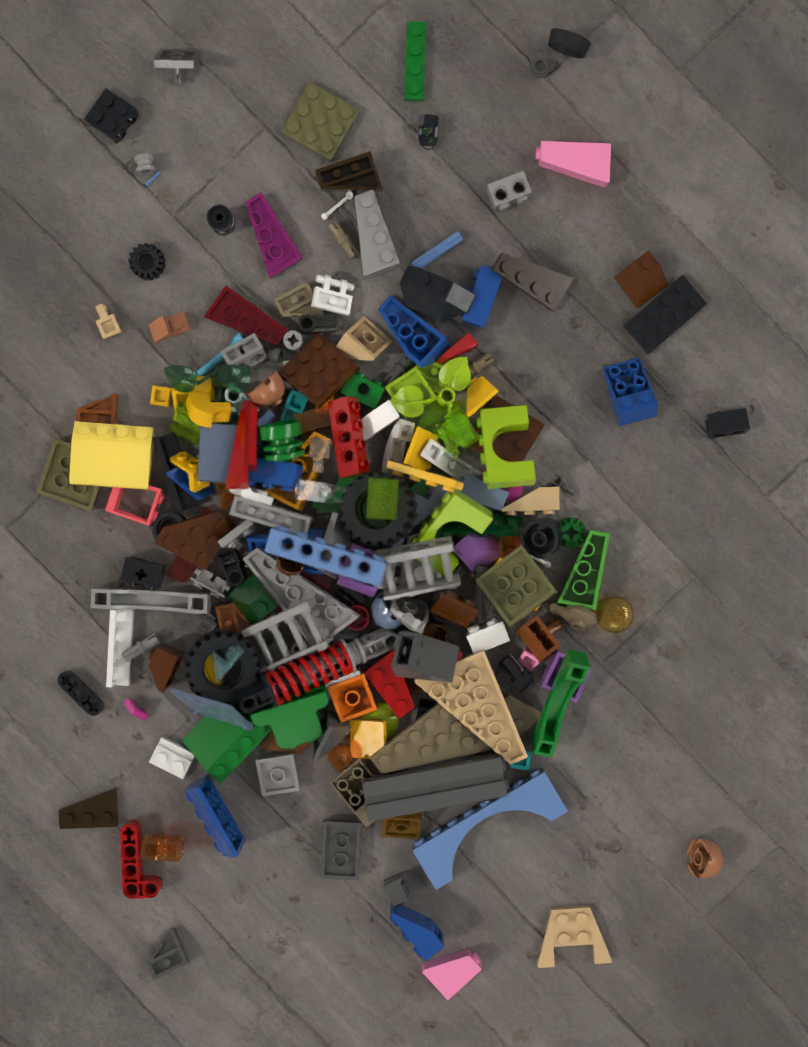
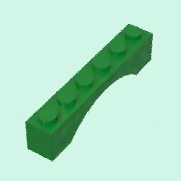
(569, 678)

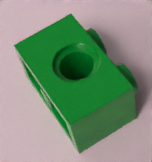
(370, 399)

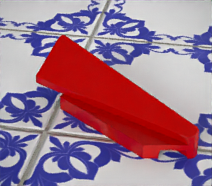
(244, 448)

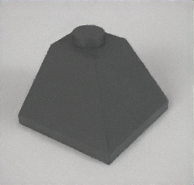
(332, 734)

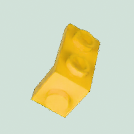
(190, 465)

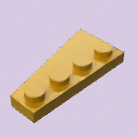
(430, 478)

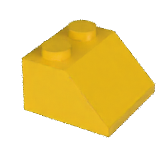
(417, 445)

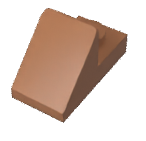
(169, 327)

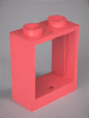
(115, 499)

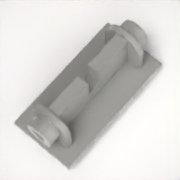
(203, 580)

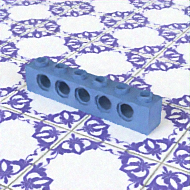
(276, 546)

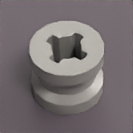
(144, 164)
(295, 343)

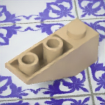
(538, 499)

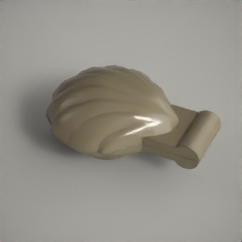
(577, 615)

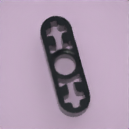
(80, 701)

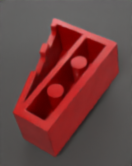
(391, 687)

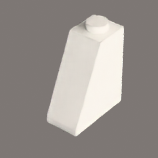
(379, 420)

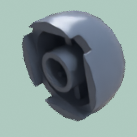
(381, 613)

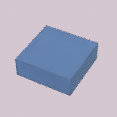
(266, 418)

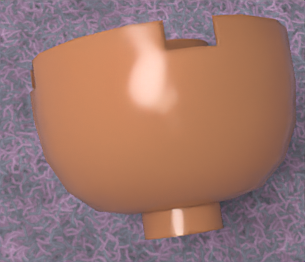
(268, 391)
(705, 858)

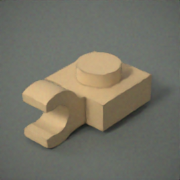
(107, 323)

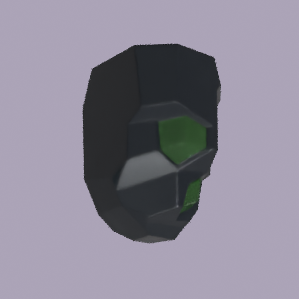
(428, 130)

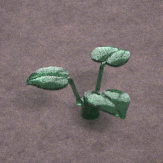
(233, 376)

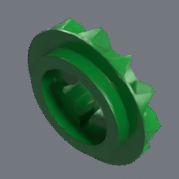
(577, 526)

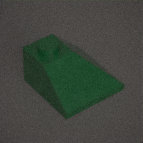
(253, 599)

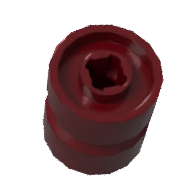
(362, 621)

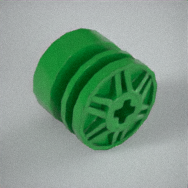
(282, 440)

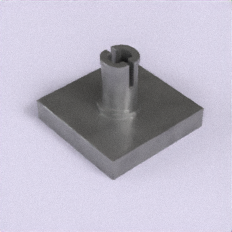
(177, 60)

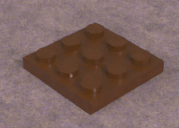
(319, 370)
(512, 445)

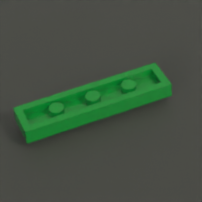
(415, 61)

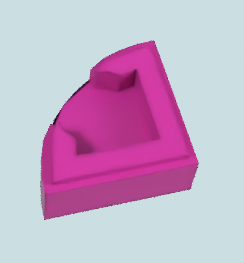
(130, 705)

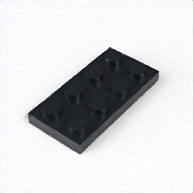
(665, 314)

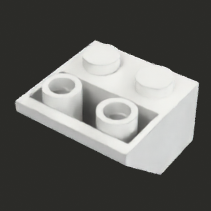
(487, 635)

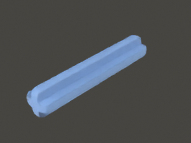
(438, 250)

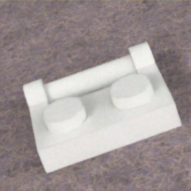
(253, 494)

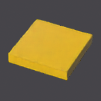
(367, 737)

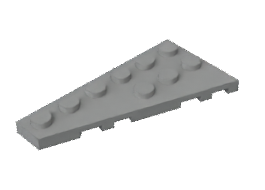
(288, 591)

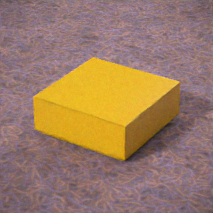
(161, 396)

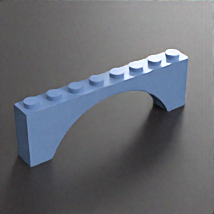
(529, 794)

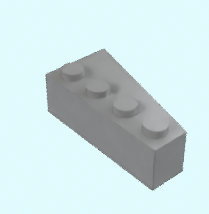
(375, 242)

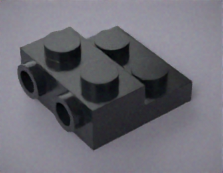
(112, 116)

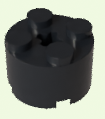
(538, 547)

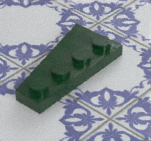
(500, 526)

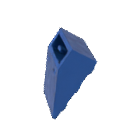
(630, 392)
(419, 930)

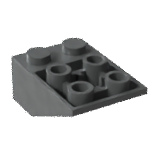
(424, 658)

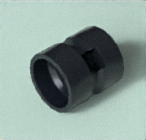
(221, 220)

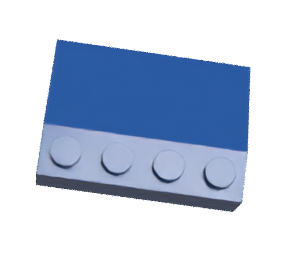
(216, 816)

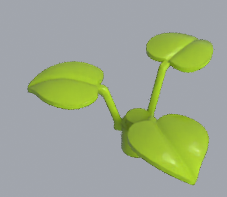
(453, 374)

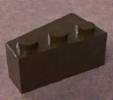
(350, 175)

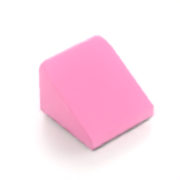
(528, 660)

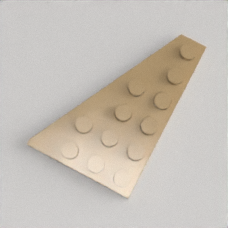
(479, 705)

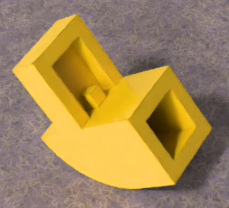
(204, 412)

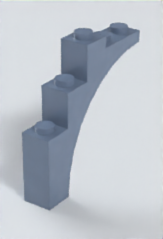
(472, 488)

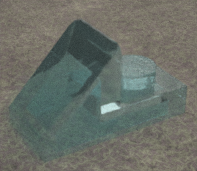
(222, 665)

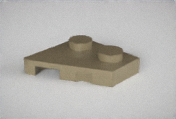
(297, 302)
(522, 713)

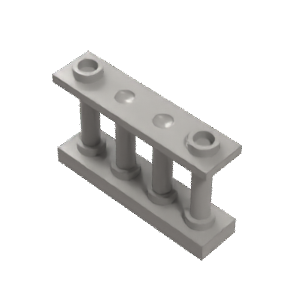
(270, 515)
(419, 550)
(288, 617)

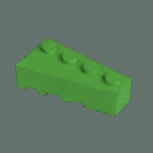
(586, 575)

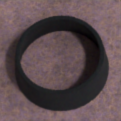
(568, 43)

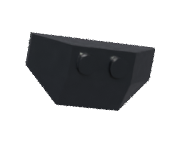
(434, 294)

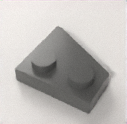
(168, 956)

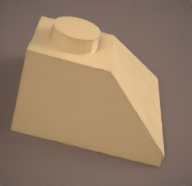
(363, 341)

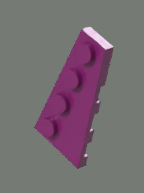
(275, 244)

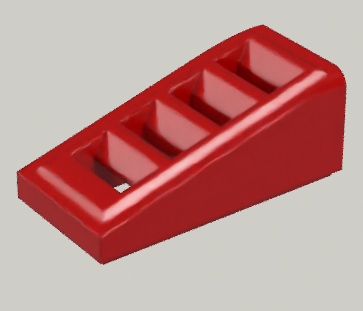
(463, 346)

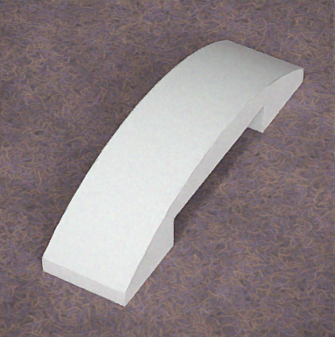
(394, 451)
(446, 462)

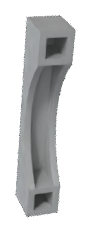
(151, 600)

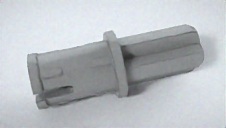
(141, 647)

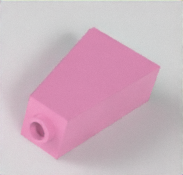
(577, 159)

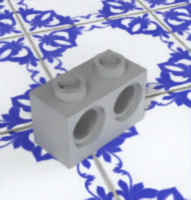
(506, 187)
(245, 352)

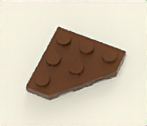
(196, 537)

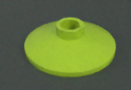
(386, 714)

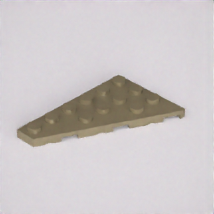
(428, 740)

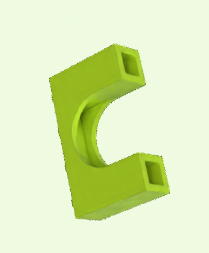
(500, 472)
(454, 507)

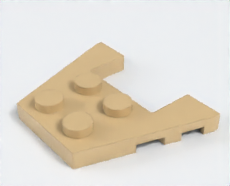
(570, 928)

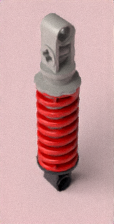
(335, 659)

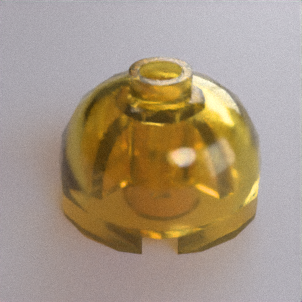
(614, 614)

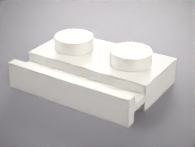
(172, 757)

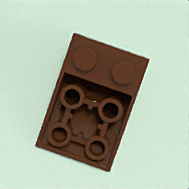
(453, 608)

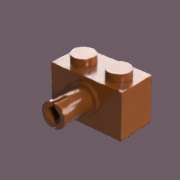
(540, 637)

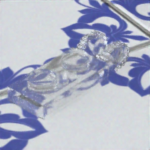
(317, 491)

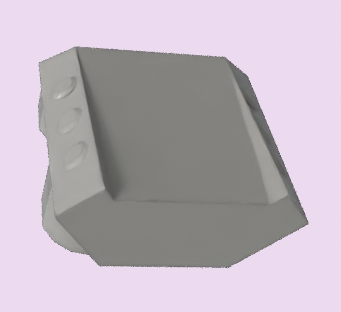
(411, 613)

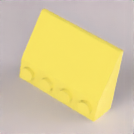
(111, 455)

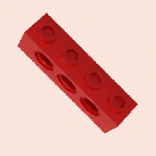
(341, 431)

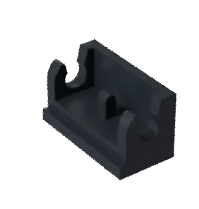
(727, 423)

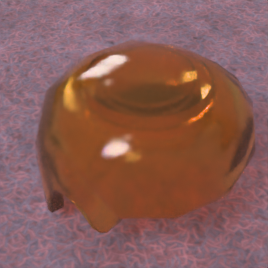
(507, 545)
(340, 757)

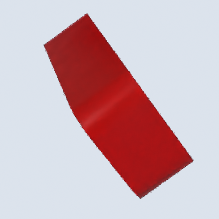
(128, 858)

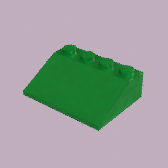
(223, 745)

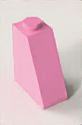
(452, 971)

